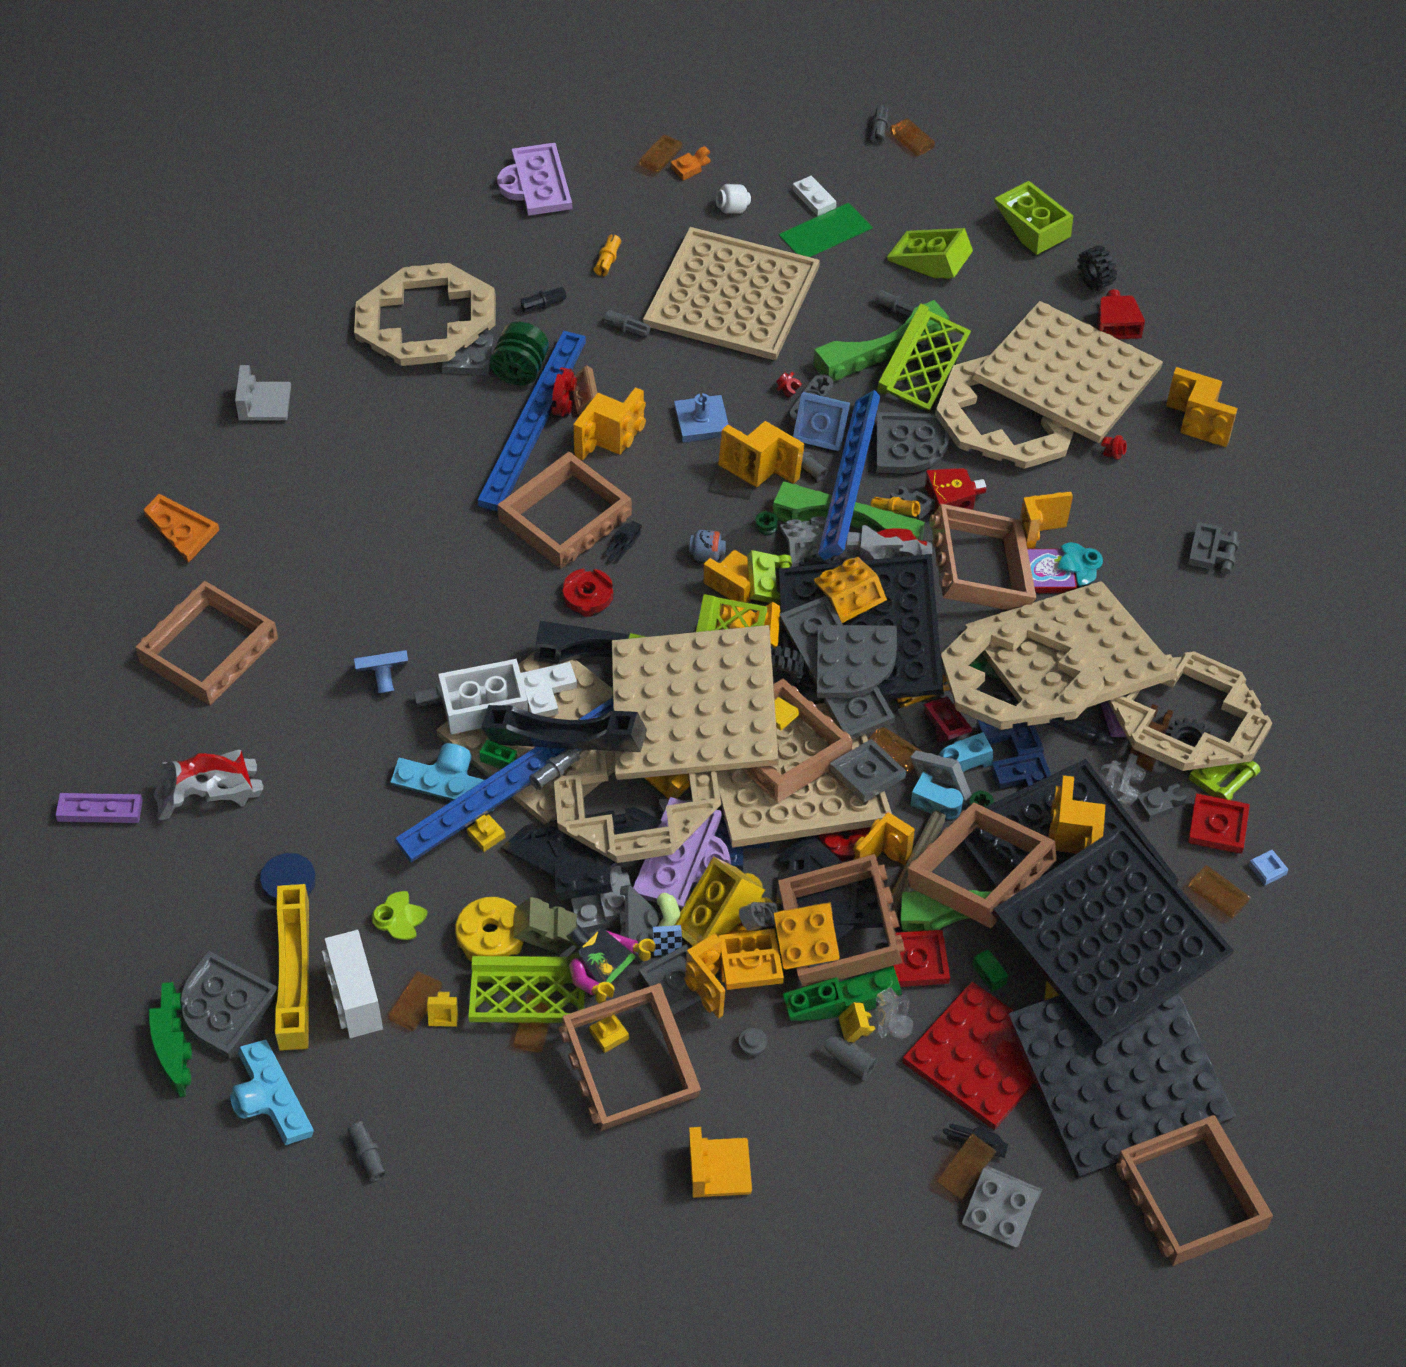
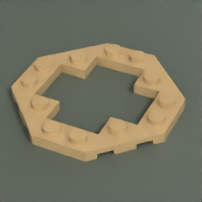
(459, 333)
(994, 444)
(1033, 708)
(1209, 750)
(638, 845)

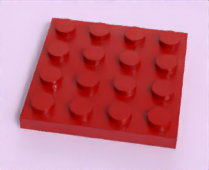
(974, 1057)

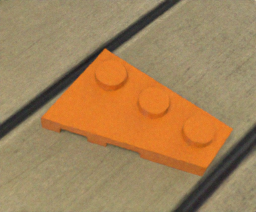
(180, 526)

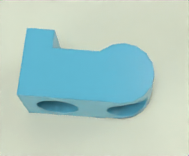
(970, 752)
(933, 797)

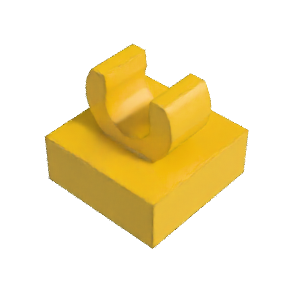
(486, 832)
(442, 1010)
(855, 1022)
(609, 1033)

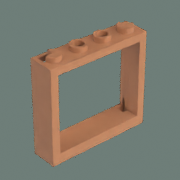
(545, 482)
(990, 525)
(211, 688)
(840, 742)
(1034, 865)
(834, 877)
(672, 1037)
(1230, 1165)

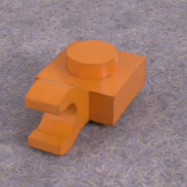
(689, 165)

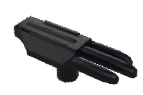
(625, 539)
(982, 1133)

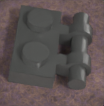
(1205, 546)

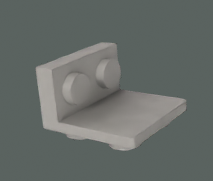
(261, 399)
(804, 538)
(1001, 1206)

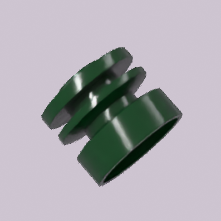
(519, 353)

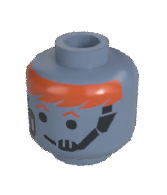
(706, 545)

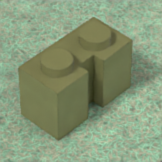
(543, 925)

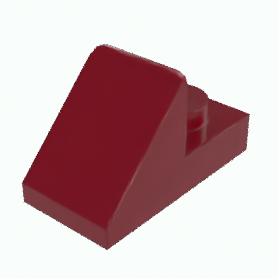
(946, 719)

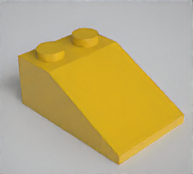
(717, 902)

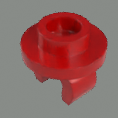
(786, 381)
(1114, 446)

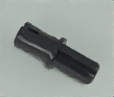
(542, 299)

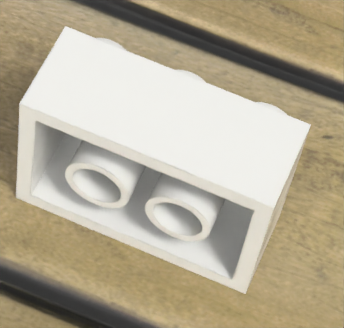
(472, 689)
(352, 984)

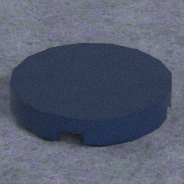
(287, 870)

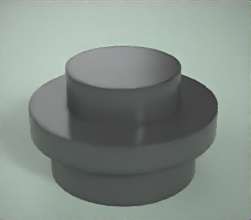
(753, 1041)

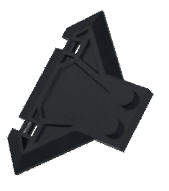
(576, 867)
(852, 904)

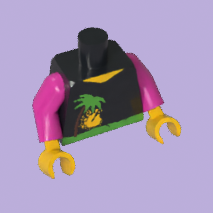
(601, 959)

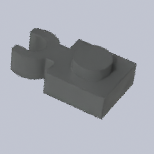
(926, 503)
(1158, 803)

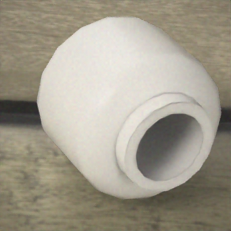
(733, 198)

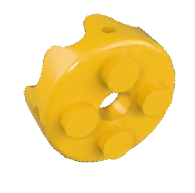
(475, 940)

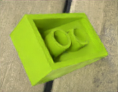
(1035, 217)
(933, 252)

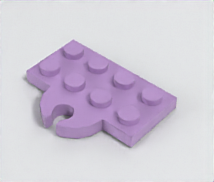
(536, 179)
(682, 870)

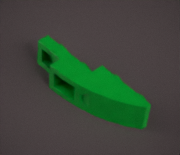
(832, 997)
(170, 1041)

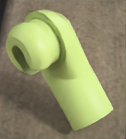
(669, 909)

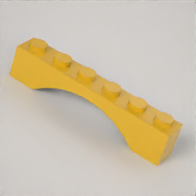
(293, 987)

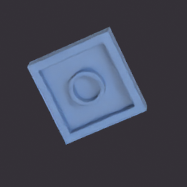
(700, 417)
(821, 421)
(381, 665)

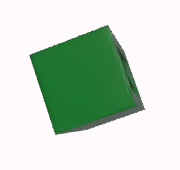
(497, 754)
(990, 970)

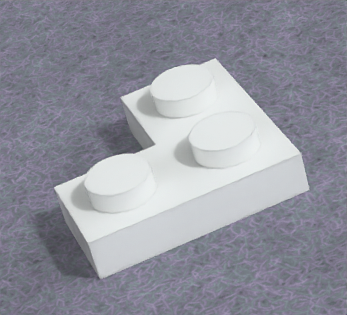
(542, 685)

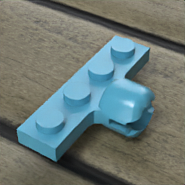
(444, 779)
(269, 1094)

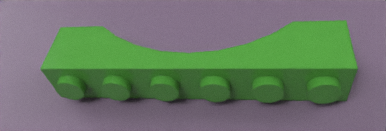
(844, 358)
(803, 504)
(927, 914)

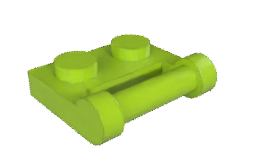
(763, 576)
(1211, 777)

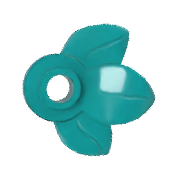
(1077, 561)

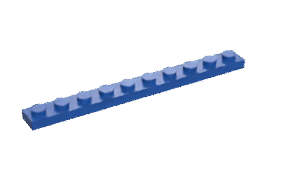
(530, 423)
(849, 476)
(481, 798)

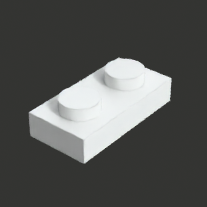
(814, 195)

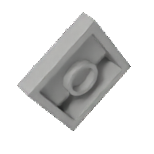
(602, 909)

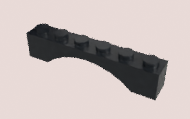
(563, 642)
(609, 732)

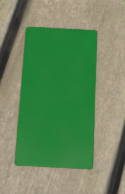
(826, 230)

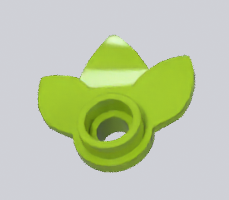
(401, 914)

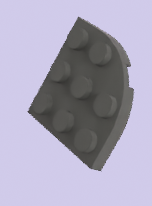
(909, 442)
(854, 659)
(224, 1003)

